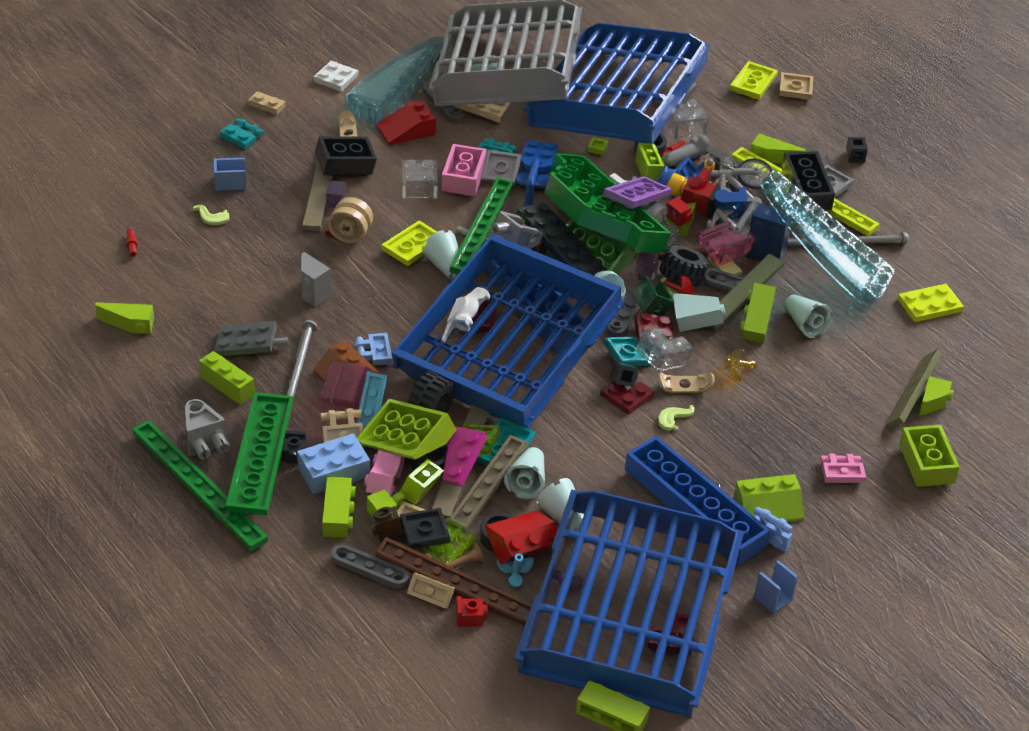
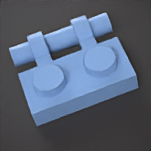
(379, 348)
(780, 531)

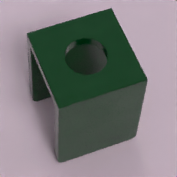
(651, 299)

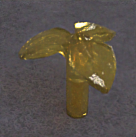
(734, 362)

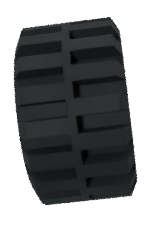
(685, 262)
(432, 392)

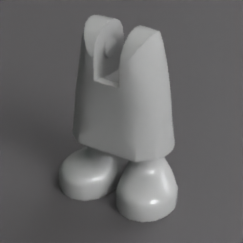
(695, 148)

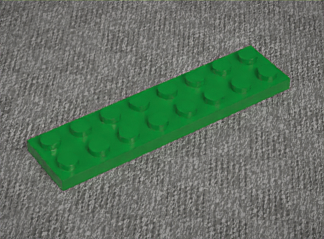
(260, 454)

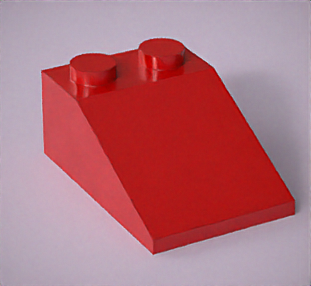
(408, 123)

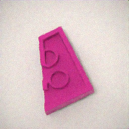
(461, 455)

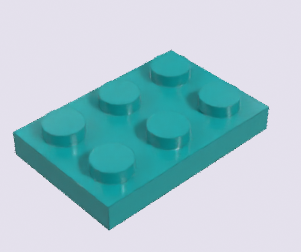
(507, 428)

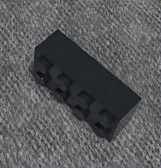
(809, 175)

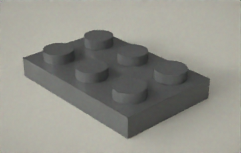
(246, 338)

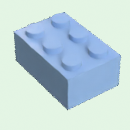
(333, 458)

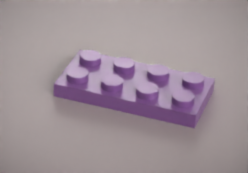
(637, 192)

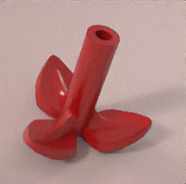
(685, 287)

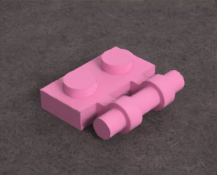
(843, 469)

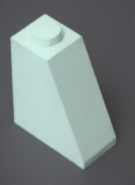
(697, 311)

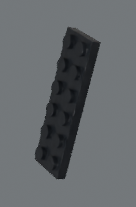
(560, 238)

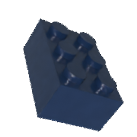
(769, 232)

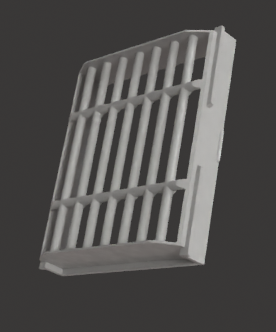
(506, 84)

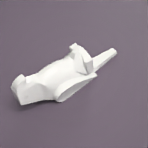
(464, 310)

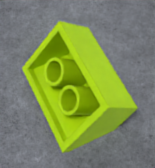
(777, 494)

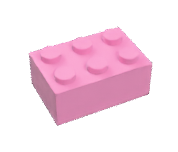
(463, 170)

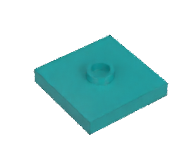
(624, 350)

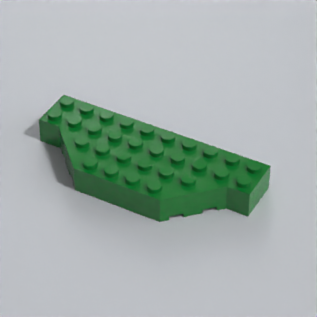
(579, 190)

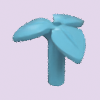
(519, 566)

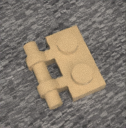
(336, 431)

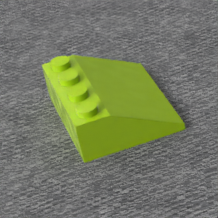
(407, 429)

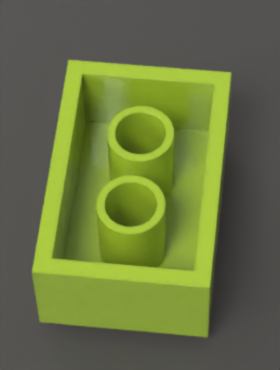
(929, 455)

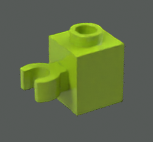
(383, 499)

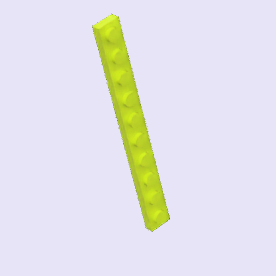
(839, 211)

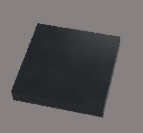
(425, 528)

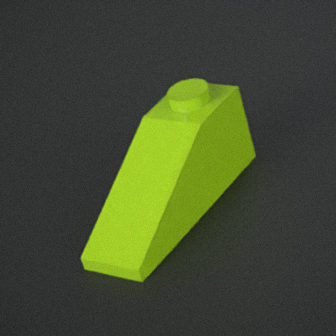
(772, 149)
(129, 317)

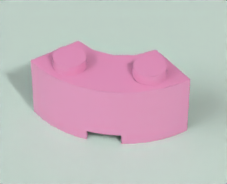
(383, 474)

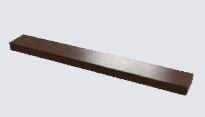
(464, 584)

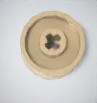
(350, 220)

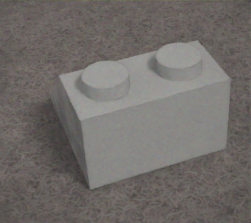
(314, 280)

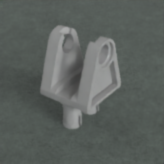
(512, 229)
(204, 430)

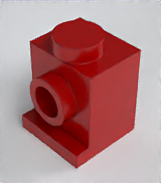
(678, 211)
(470, 612)

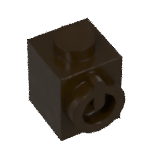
(386, 523)

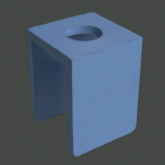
(229, 174)
(776, 592)

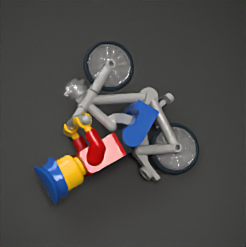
(720, 200)

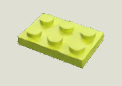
(753, 80)
(408, 244)
(930, 302)

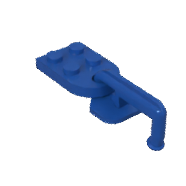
(536, 160)

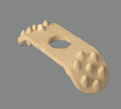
(347, 123)
(698, 383)

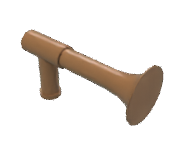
(474, 555)

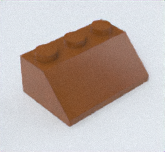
(339, 353)

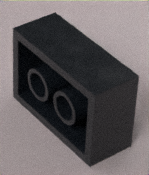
(345, 155)

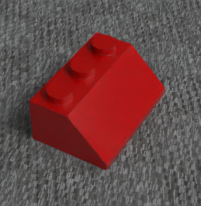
(521, 534)

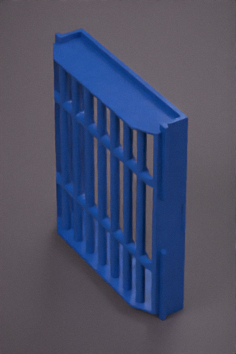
(623, 121)
(538, 269)
(576, 671)

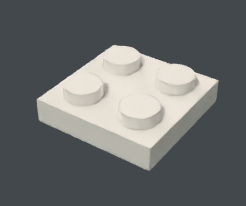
(336, 76)

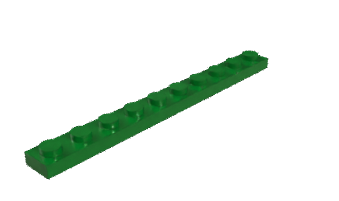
(482, 224)
(199, 485)

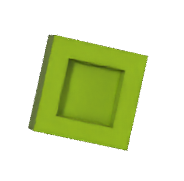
(597, 146)

